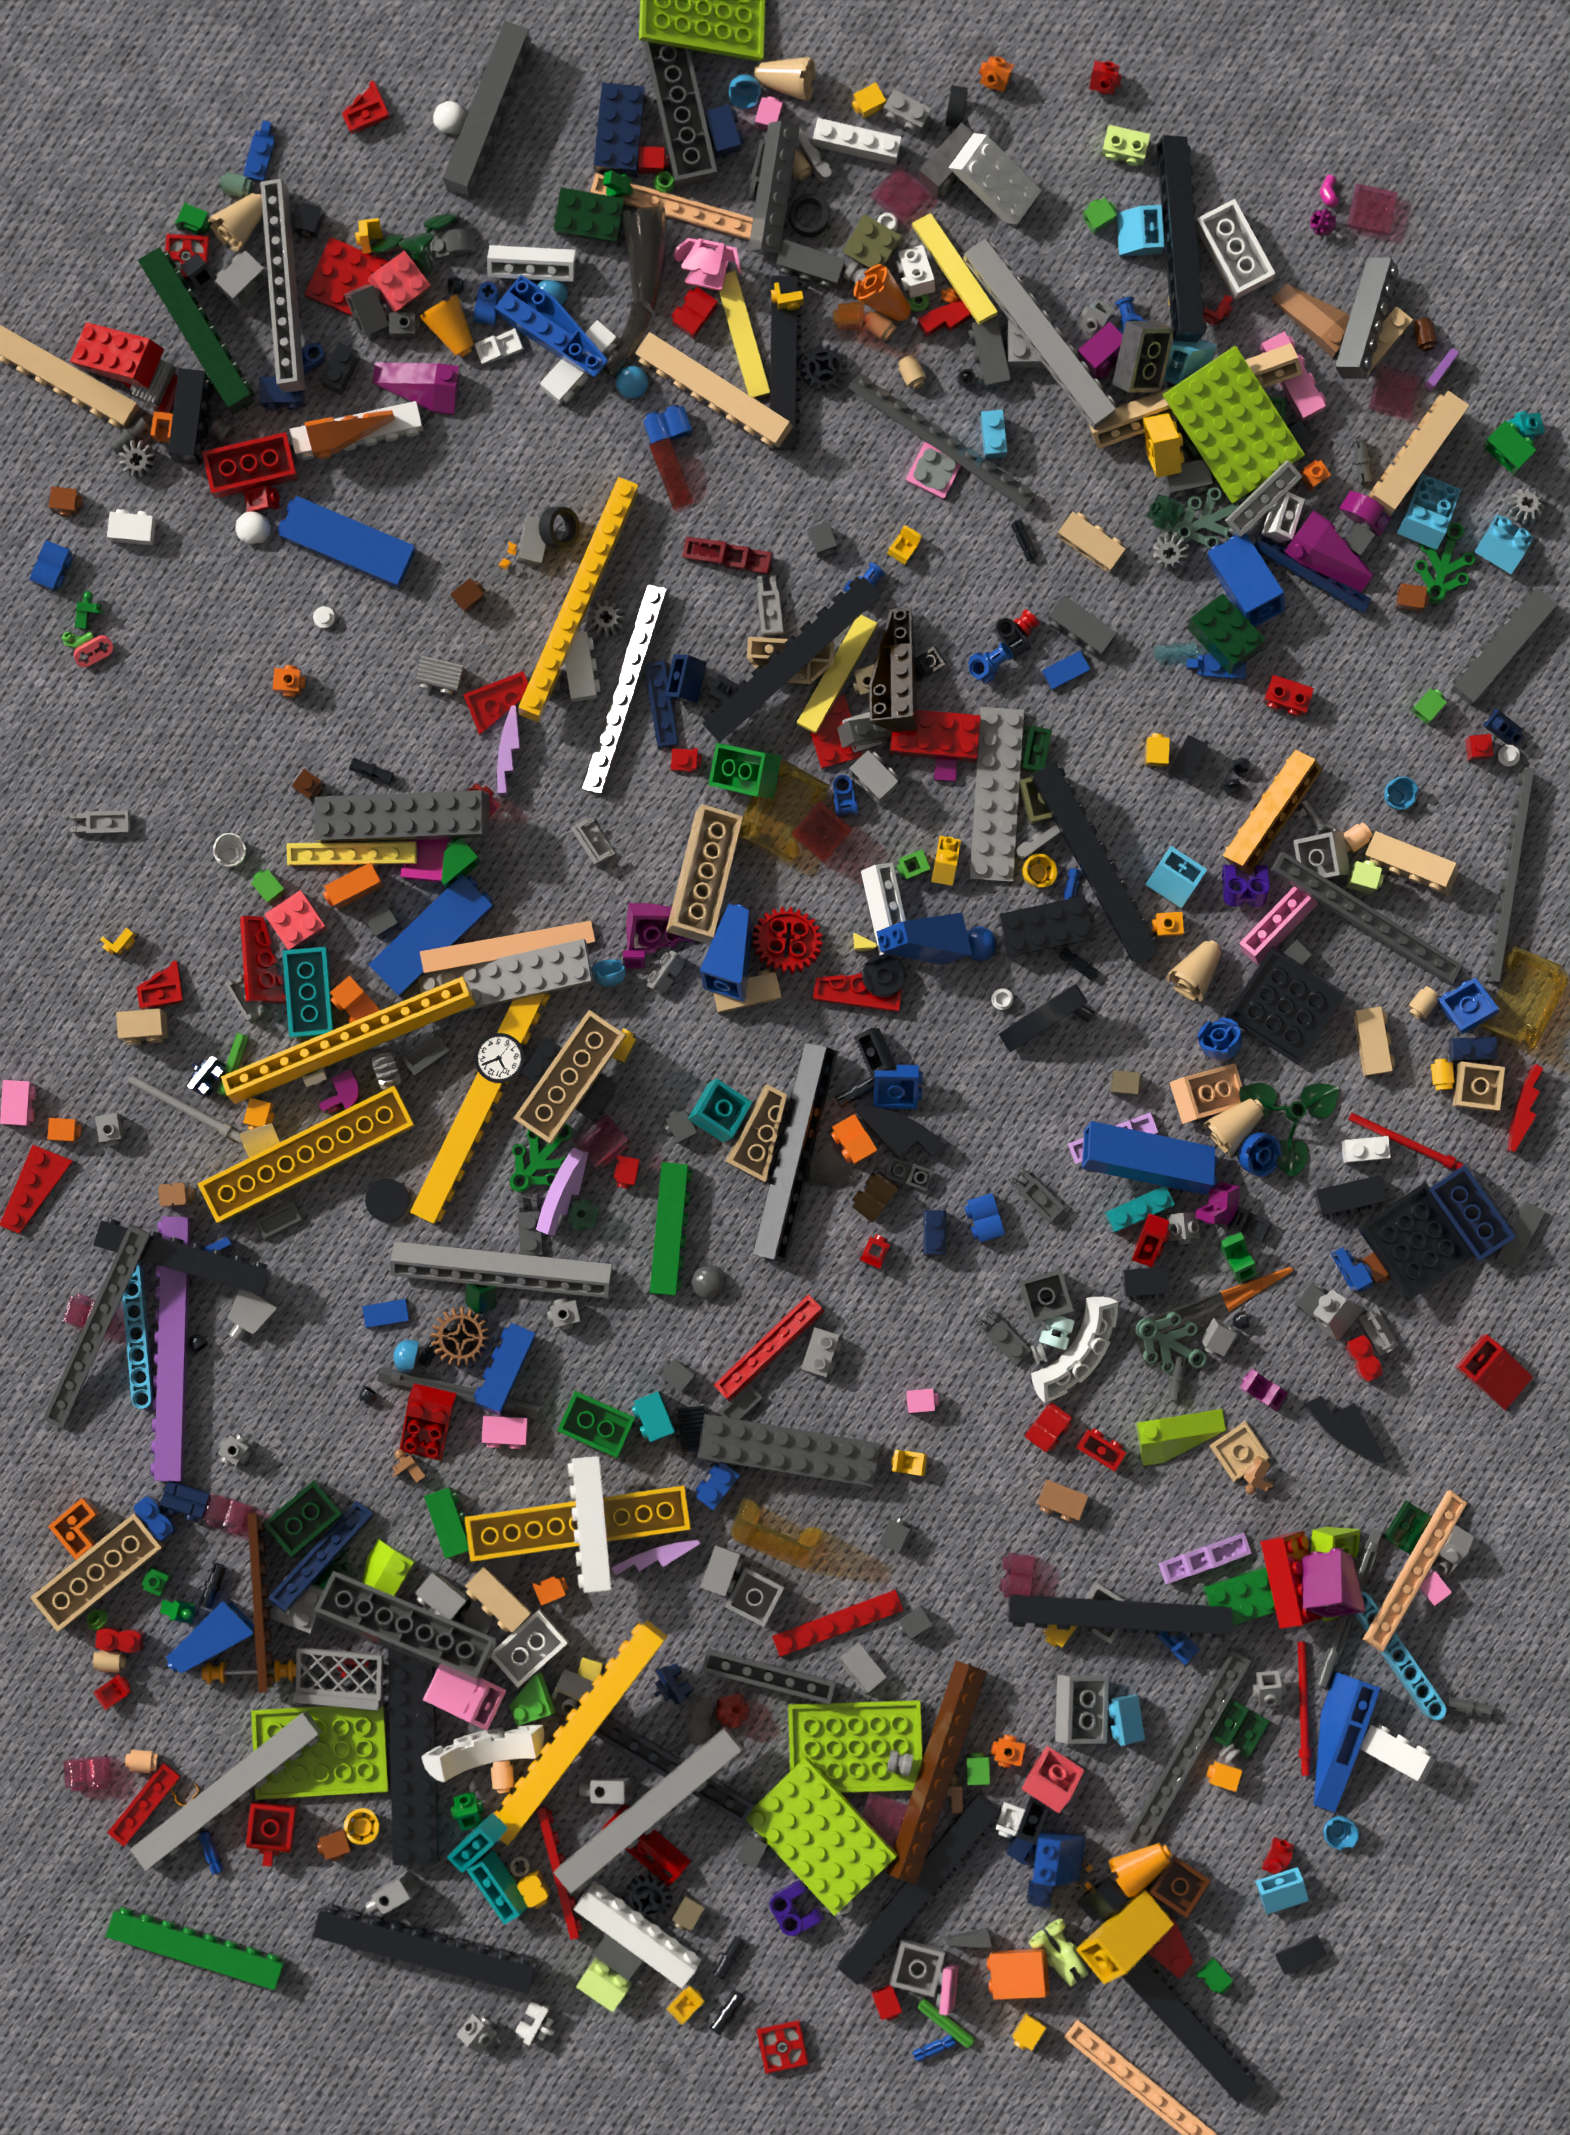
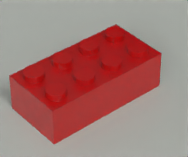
(117, 355)
(250, 465)
(939, 736)
(1285, 1574)

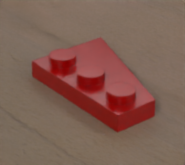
(494, 700)

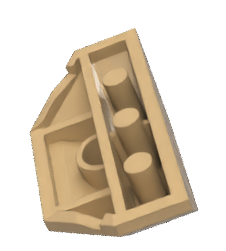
(761, 648)

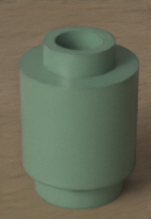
(236, 184)

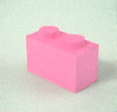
(17, 1103)
(504, 1431)

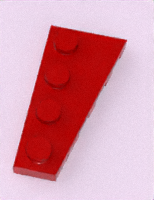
(259, 963)
(851, 992)
(36, 1181)

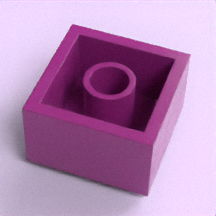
(1101, 351)

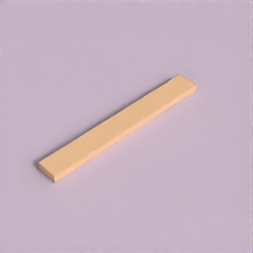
(684, 209)
(494, 948)
(1415, 1571)
(1135, 2081)

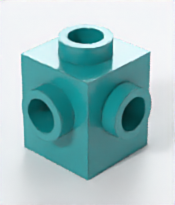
(1529, 424)

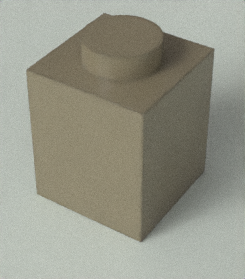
(1126, 1083)
(688, 1913)

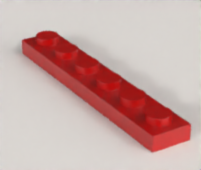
(768, 1348)
(837, 1623)
(556, 1859)

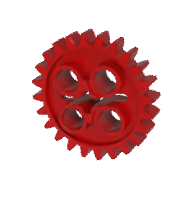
(807, 943)

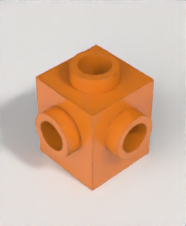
(995, 73)
(281, 679)
(1014, 1757)

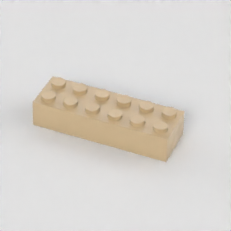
(1420, 450)
(704, 874)
(570, 1077)
(97, 1572)

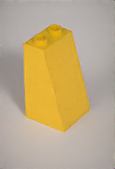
(1125, 1937)

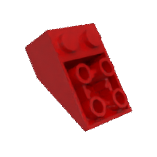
(1494, 1371)
(427, 1421)

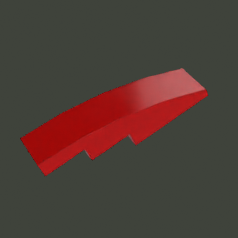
(1522, 1116)

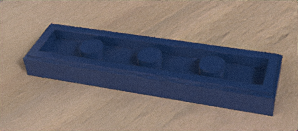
(660, 705)

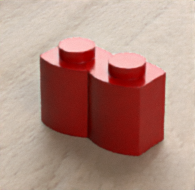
(694, 313)
(1366, 1363)
(1048, 1427)
(114, 1638)

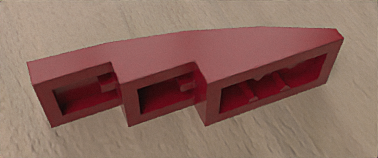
(727, 555)

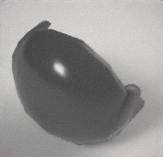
(708, 1281)

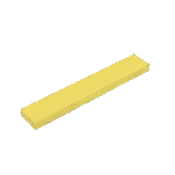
(954, 269)
(743, 337)
(837, 674)
(352, 853)

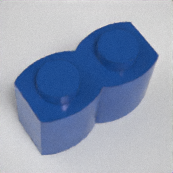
(670, 424)
(51, 566)
(985, 1218)
(158, 1523)

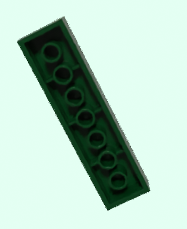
(194, 327)

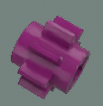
(1323, 222)

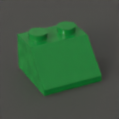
(1509, 447)
(457, 860)

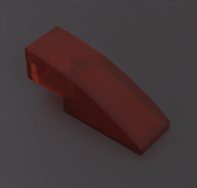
(671, 473)

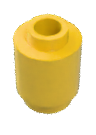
(1442, 1074)

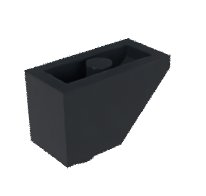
(1032, 1820)

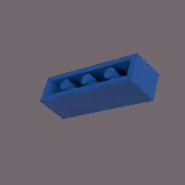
(505, 1369)

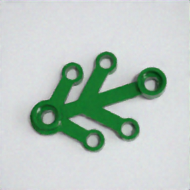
(1443, 567)
(537, 1161)

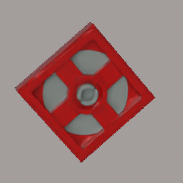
(186, 246)
(782, 2046)

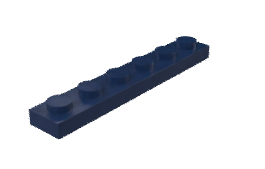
(1339, 591)
(320, 1557)

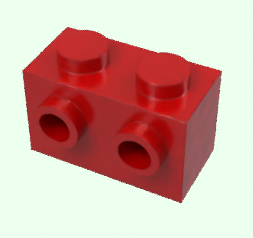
(1288, 696)
(1150, 1240)
(1101, 1450)

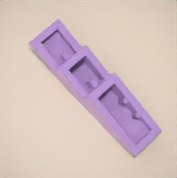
(509, 743)
(1143, 1123)
(565, 1184)
(664, 1554)
(1204, 1558)

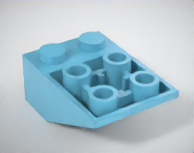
(1429, 511)

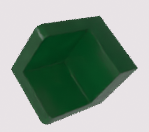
(480, 1297)

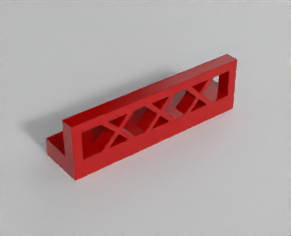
(664, 1853)

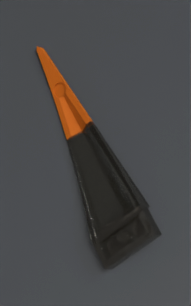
(1205, 1309)

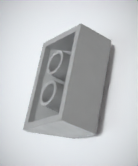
(1081, 1709)

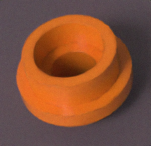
(950, 296)

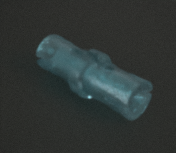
(1175, 650)

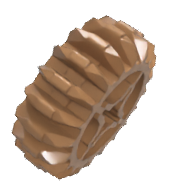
(474, 1337)

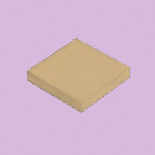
(1238, 1450)

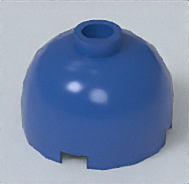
(1220, 1039)
(1259, 1153)

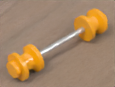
(219, 1672)

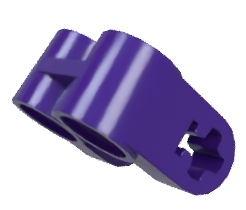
(1238, 890)
(790, 1911)

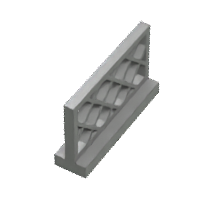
(341, 1697)

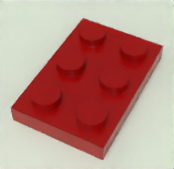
(827, 738)

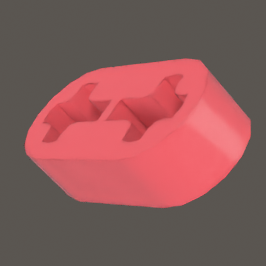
(91, 646)

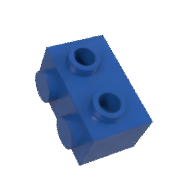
(717, 1486)

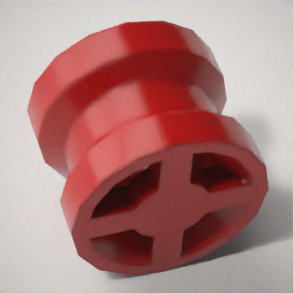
(1026, 622)

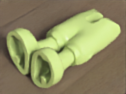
(1062, 1960)

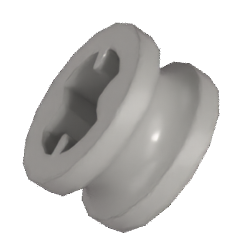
(1038, 1353)
(1229, 1753)
(513, 1867)

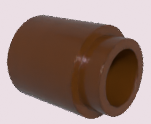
(1425, 334)

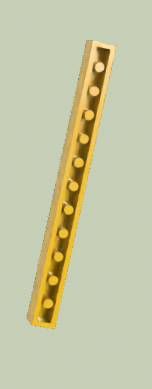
(578, 600)
(348, 1040)
(471, 1118)
(580, 1728)

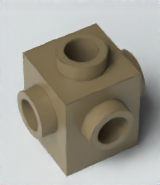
(863, 677)

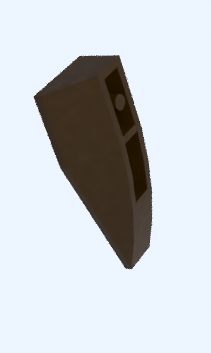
(894, 675)

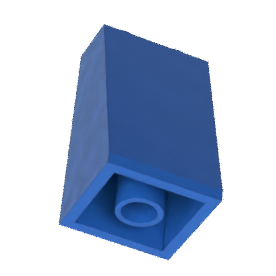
(1247, 579)
(927, 939)
(728, 956)
(216, 1633)
(1058, 1858)

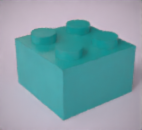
(720, 1110)
(653, 1416)

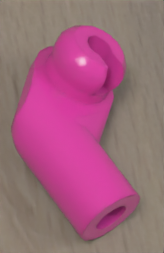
(1327, 193)

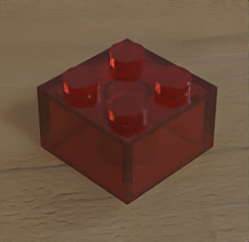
(821, 832)

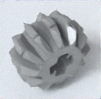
(143, 462)
(1525, 506)
(1162, 550)
(599, 623)
(385, 1070)

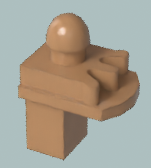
(408, 1463)
(1256, 1474)
(956, 1794)

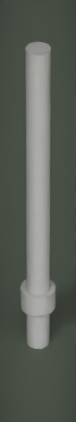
(223, 1128)

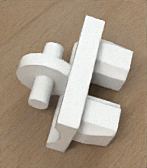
(538, 2013)

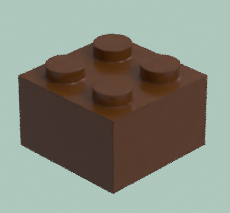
(1179, 1887)

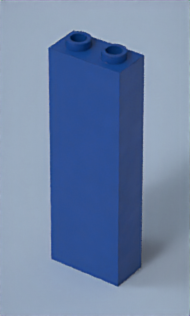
(346, 541)
(436, 927)
(1149, 1158)

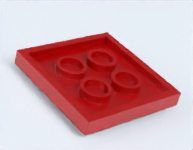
(339, 272)

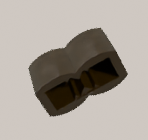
(875, 1196)

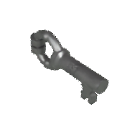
(1320, 826)

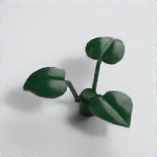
(417, 243)
(1317, 1098)

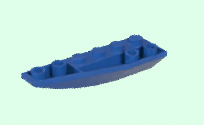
(549, 325)
(1341, 1735)

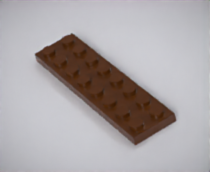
(261, 1612)

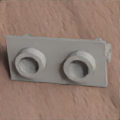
(659, 978)
(1378, 1331)

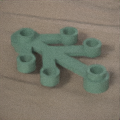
(1206, 519)
(1168, 1340)

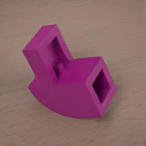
(1366, 511)
(348, 1093)
(1222, 1204)
(1263, 1390)

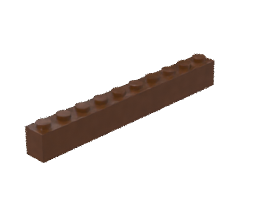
(936, 1771)

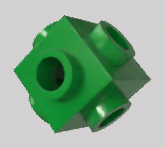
(467, 1810)

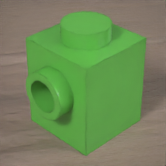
(1099, 214)

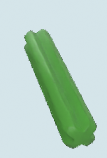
(234, 1058)
(946, 2023)

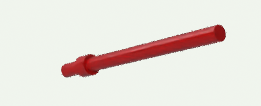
(1447, 1161)
(1305, 1751)

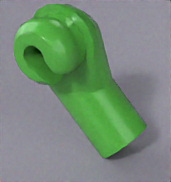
(74, 641)

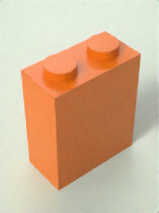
(353, 886)
(1018, 1974)

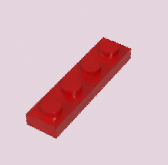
(144, 1804)

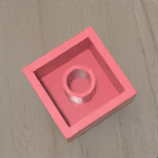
(399, 282)
(295, 921)
(1053, 1779)

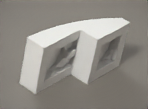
(499, 347)

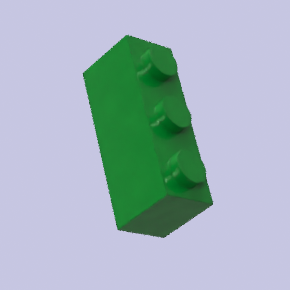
(448, 1521)

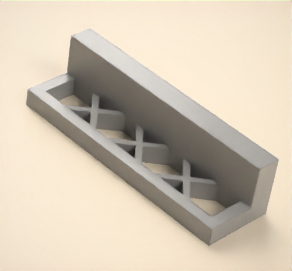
(1263, 499)

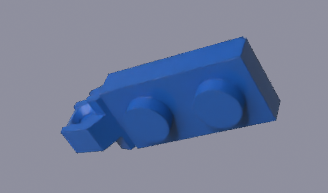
(260, 153)
(1209, 667)

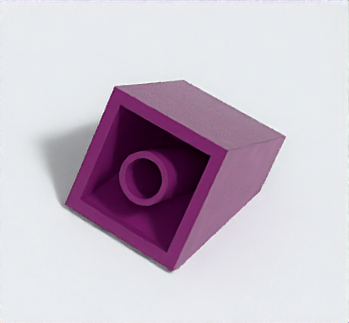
(1331, 1584)

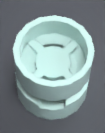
(1059, 1324)

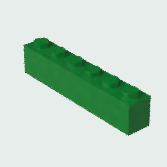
(669, 1228)

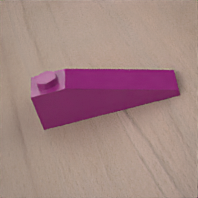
(428, 384)
(1324, 551)
(647, 928)

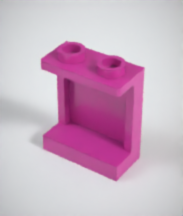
(430, 861)

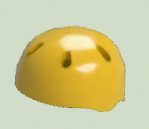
(1038, 872)
(361, 1826)

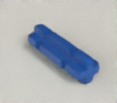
(1072, 885)
(210, 1852)
(934, 2048)

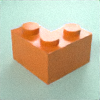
(353, 999)
(853, 1139)
(70, 1527)

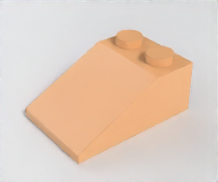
(1207, 1093)

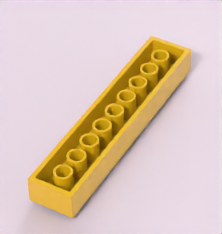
(306, 1154)
(553, 1526)

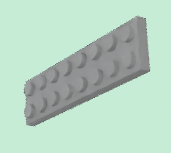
(996, 794)
(520, 974)

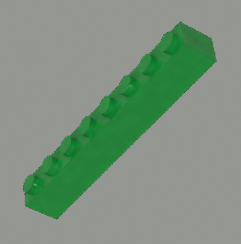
(195, 1948)

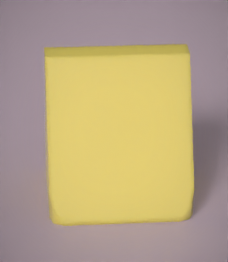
(862, 943)
(589, 1668)

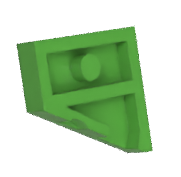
(532, 1701)

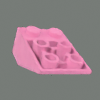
(464, 1699)

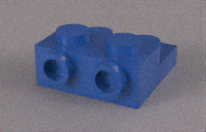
(1468, 1005)
(898, 1087)
(1356, 1275)

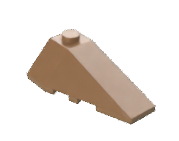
(1316, 318)

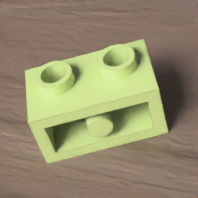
(1125, 145)
(1365, 877)
(603, 1984)

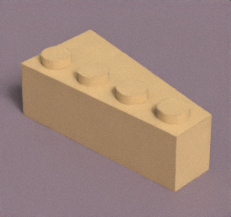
(1412, 863)
(757, 1138)

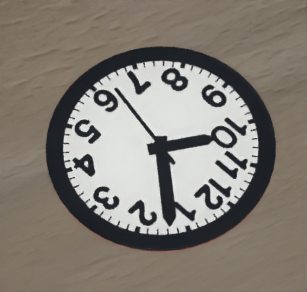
(499, 1057)

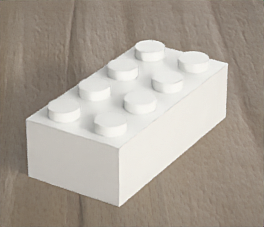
(995, 178)
(1234, 249)

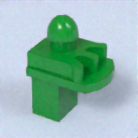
(617, 184)
(84, 609)
(178, 1610)

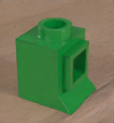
(193, 220)
(155, 1581)
(1215, 1977)

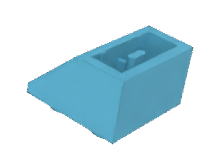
(1140, 231)
(1187, 358)
(1504, 544)
(1176, 877)
(1127, 1719)

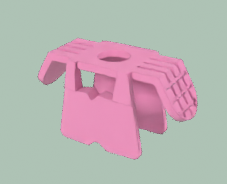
(706, 265)

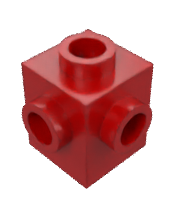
(1105, 77)

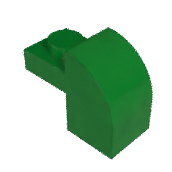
(1238, 1257)

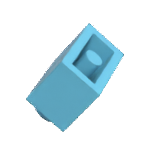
(993, 434)
(1282, 1890)

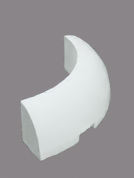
(1083, 1353)
(482, 1749)

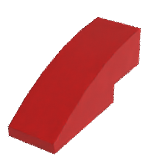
(949, 316)

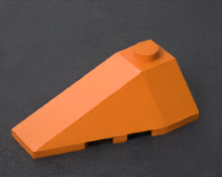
(332, 436)

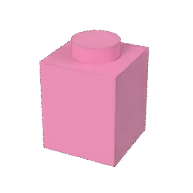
(768, 111)
(921, 1400)
(1434, 1588)

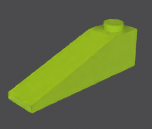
(1174, 1435)
(1332, 1537)
(386, 1568)

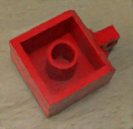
(271, 1829)

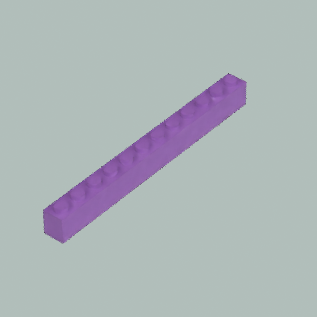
(171, 1360)

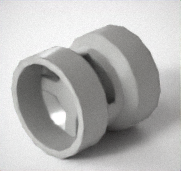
(855, 272)
(899, 1763)

